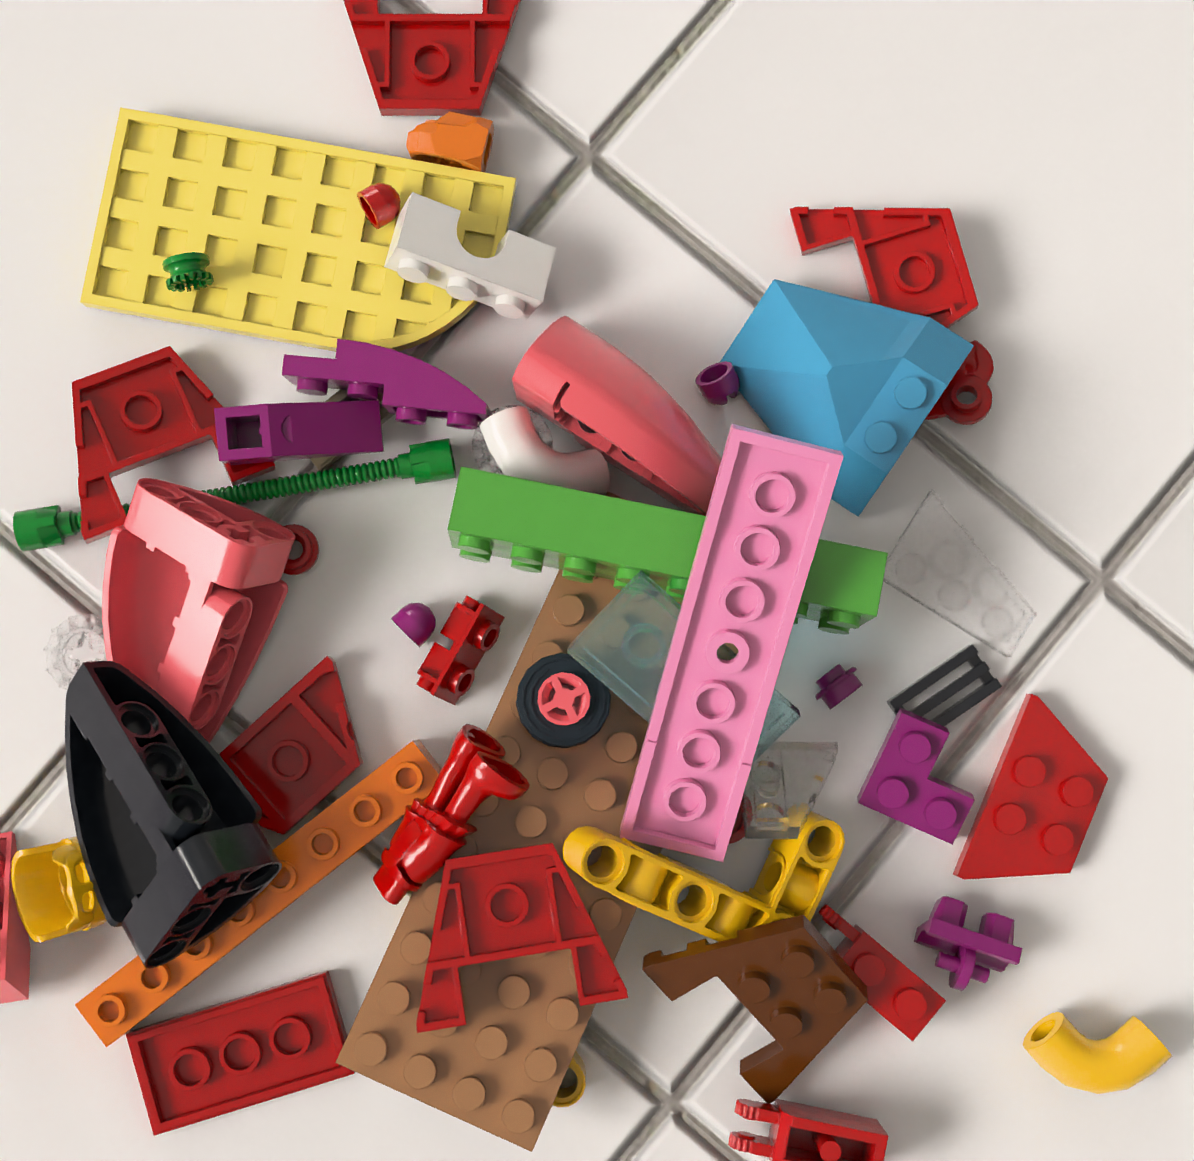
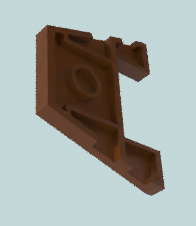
(784, 980)

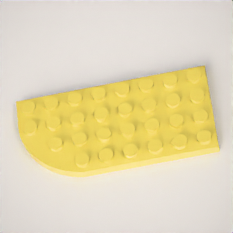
(279, 232)

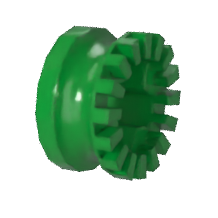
(187, 271)

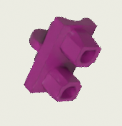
(968, 949)

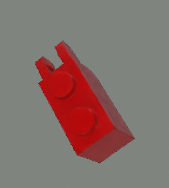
(890, 985)
(809, 1133)

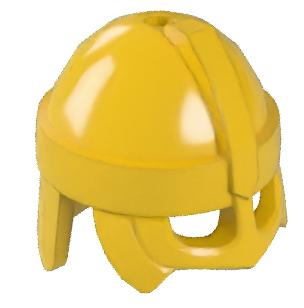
(54, 891)

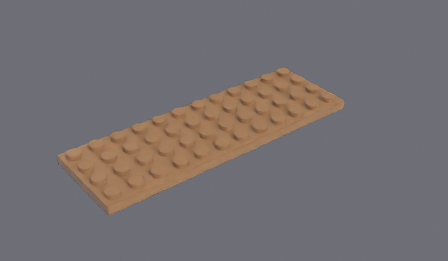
(522, 1009)

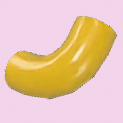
(1099, 1064)

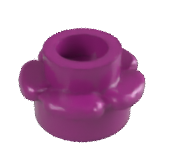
(837, 685)

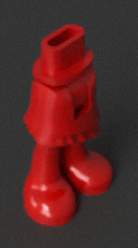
(438, 824)

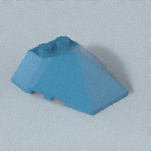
(844, 377)

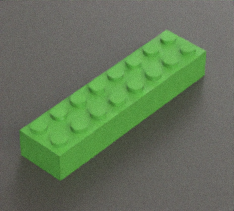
(619, 537)

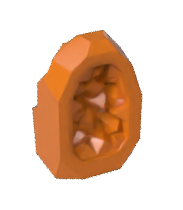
(453, 141)

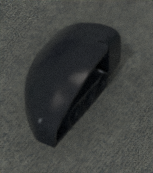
(158, 816)

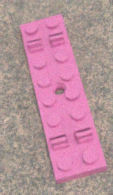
(741, 593)

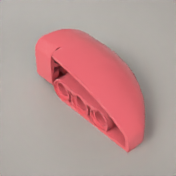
(192, 596)

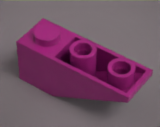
(297, 431)

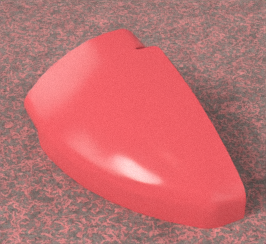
(583, 378)

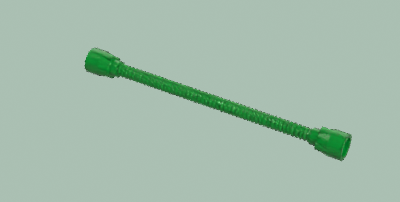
(425, 462)

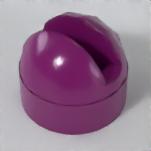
(718, 382)
(416, 622)

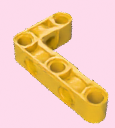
(786, 887)

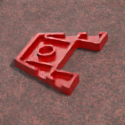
(431, 59)
(905, 256)
(135, 418)
(506, 909)

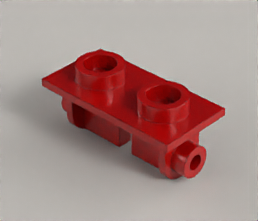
(451, 672)

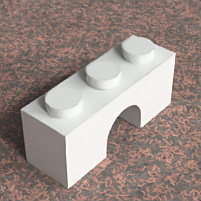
(429, 252)

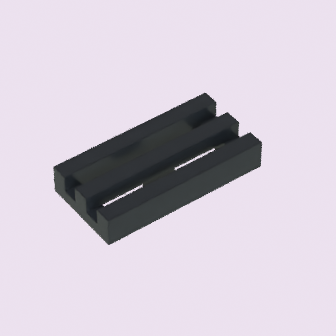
(979, 670)

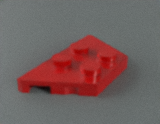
(297, 749)
(1034, 803)

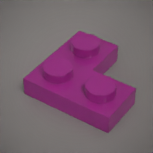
(902, 782)

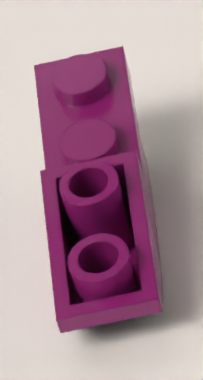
(408, 384)

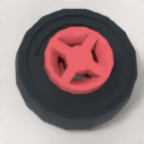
(569, 680)

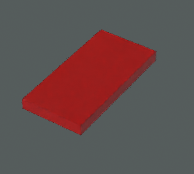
(239, 1052)

